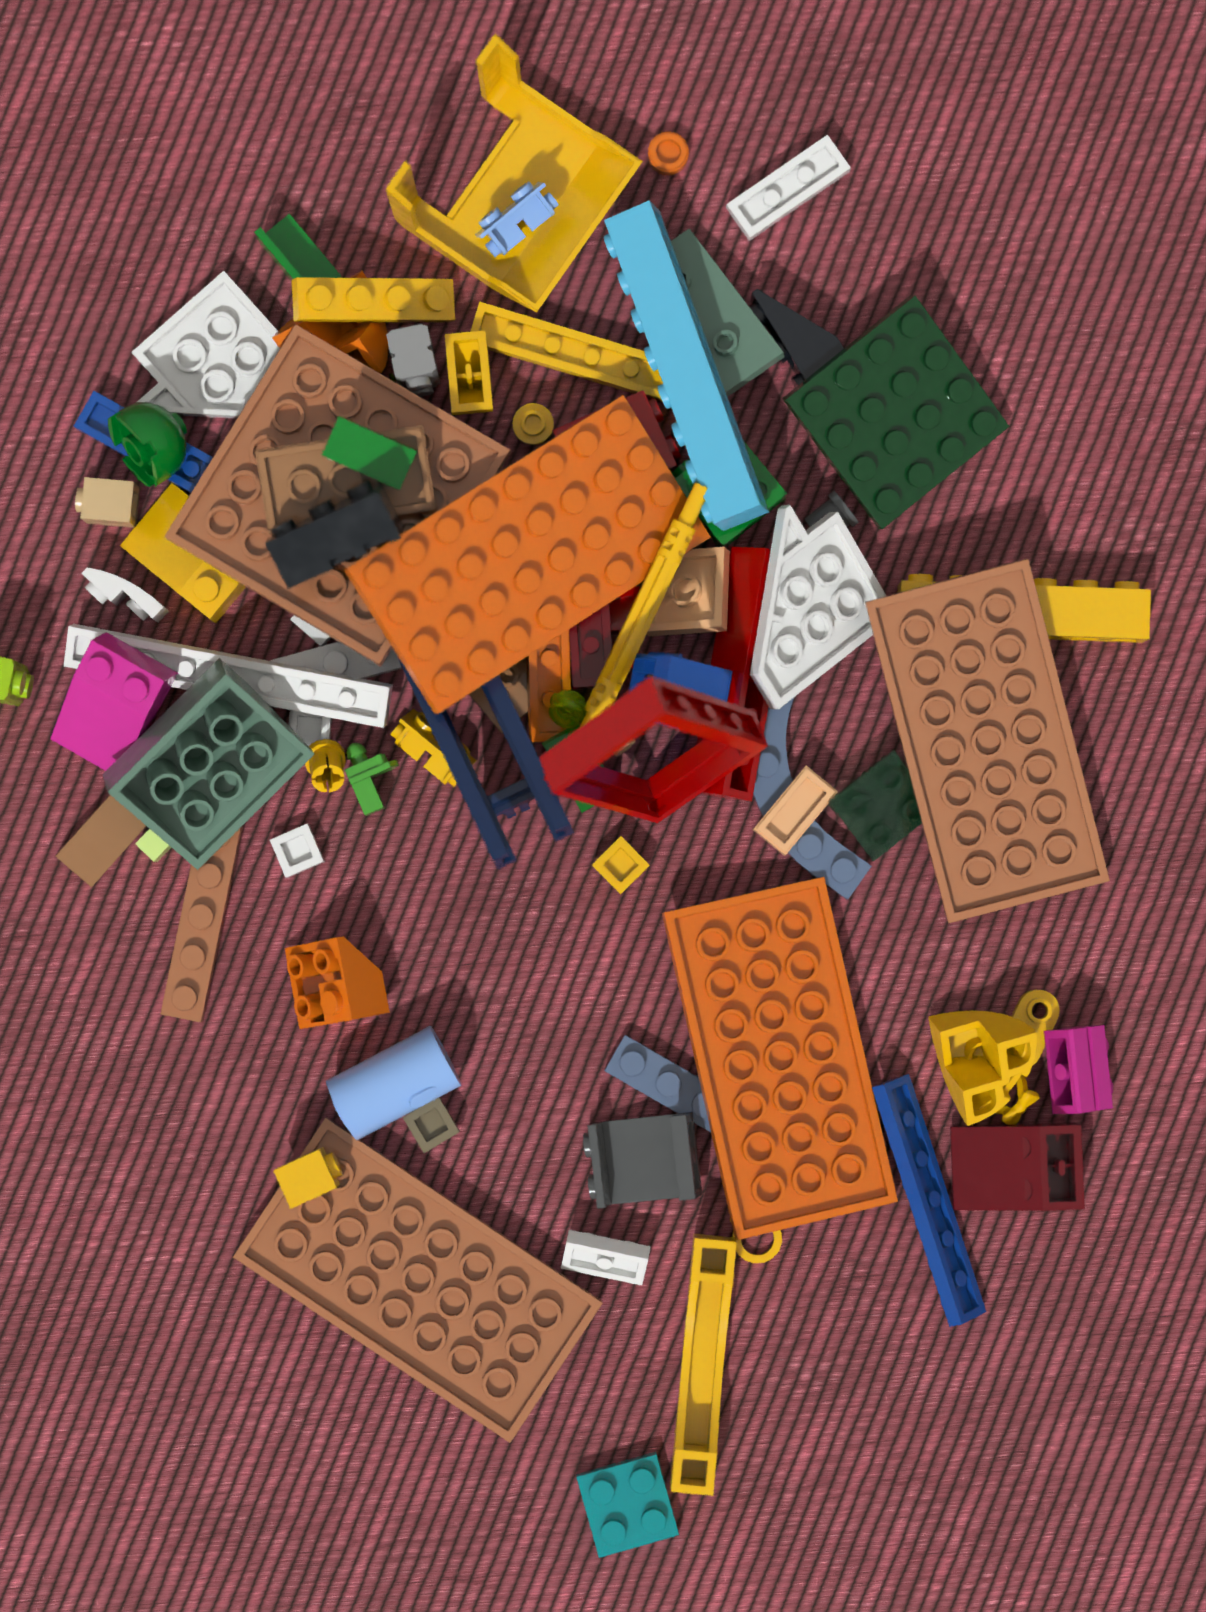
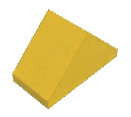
(469, 372)

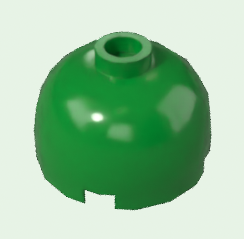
(151, 440)

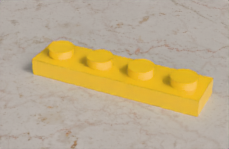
(372, 300)

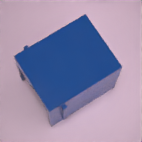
(682, 672)

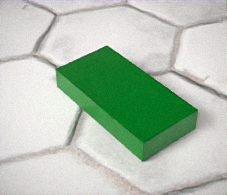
(369, 452)

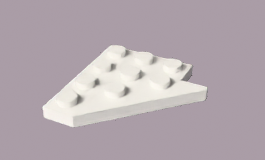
(209, 353)
(810, 605)

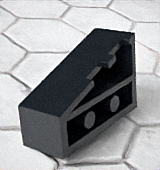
(334, 533)

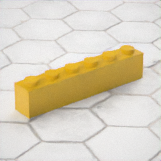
(1084, 609)

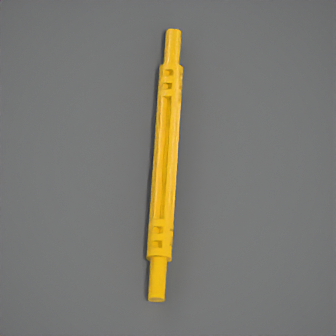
(645, 606)

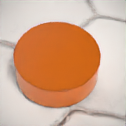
(668, 153)

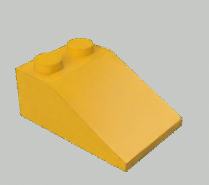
(186, 574)

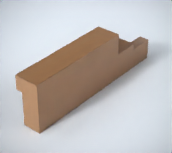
(100, 840)

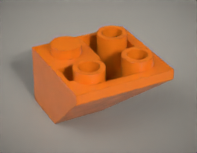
(334, 983)

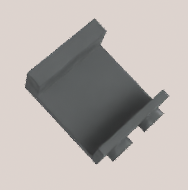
(643, 1159)

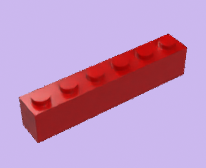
(735, 651)

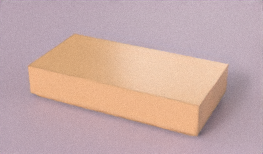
(795, 810)

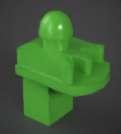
(362, 776)

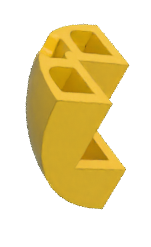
(982, 1058)

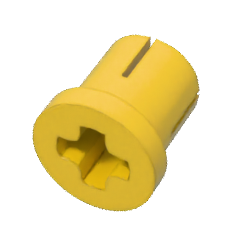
(318, 766)

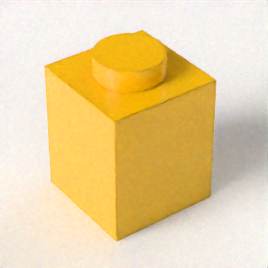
(308, 1176)

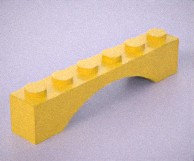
(702, 1364)

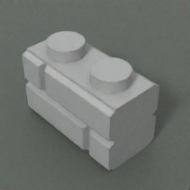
(414, 359)

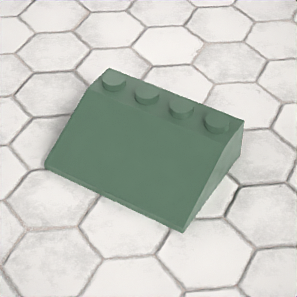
(207, 764)

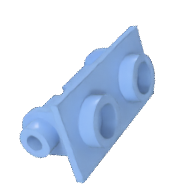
(527, 206)

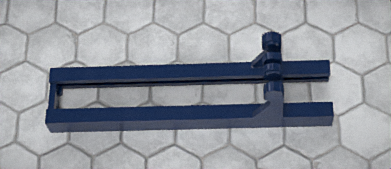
(487, 808)

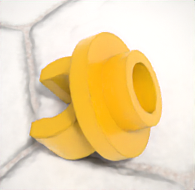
(533, 424)

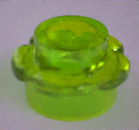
(567, 708)

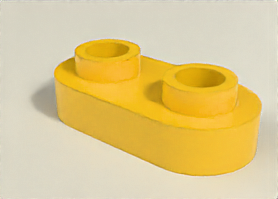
(1023, 1012)

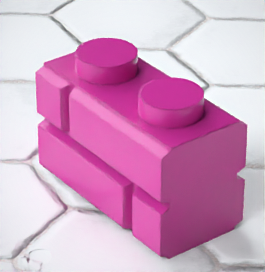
(1078, 1069)

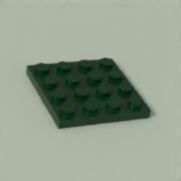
(896, 412)

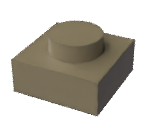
(431, 1124)

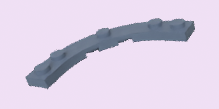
(816, 848)

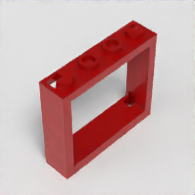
(730, 740)

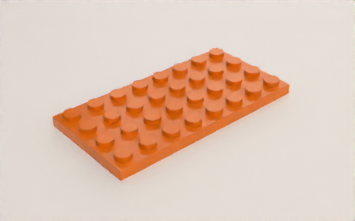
(523, 555)
(779, 1058)

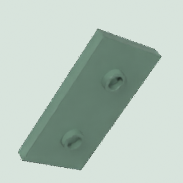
(733, 332)

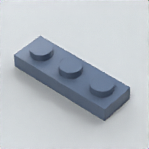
(659, 1079)

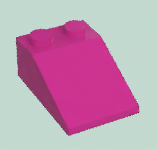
(111, 700)

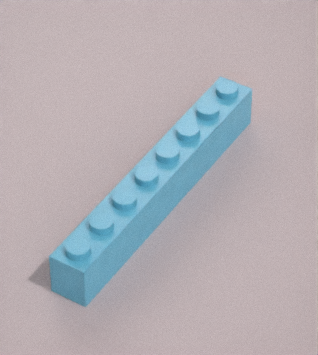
(685, 366)

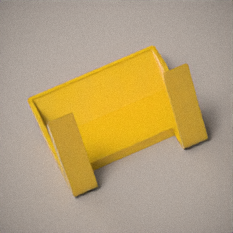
(541, 145)

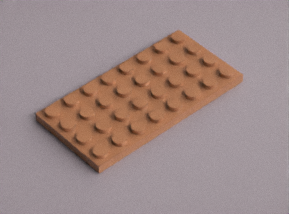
(987, 740)
(422, 1284)

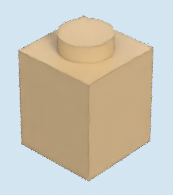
(108, 502)

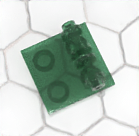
(879, 806)

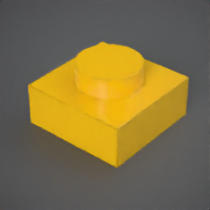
(620, 865)

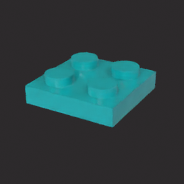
(627, 1504)

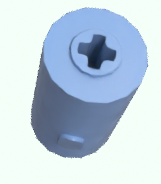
(393, 1083)

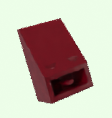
(1017, 1167)

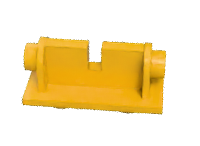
(416, 737)

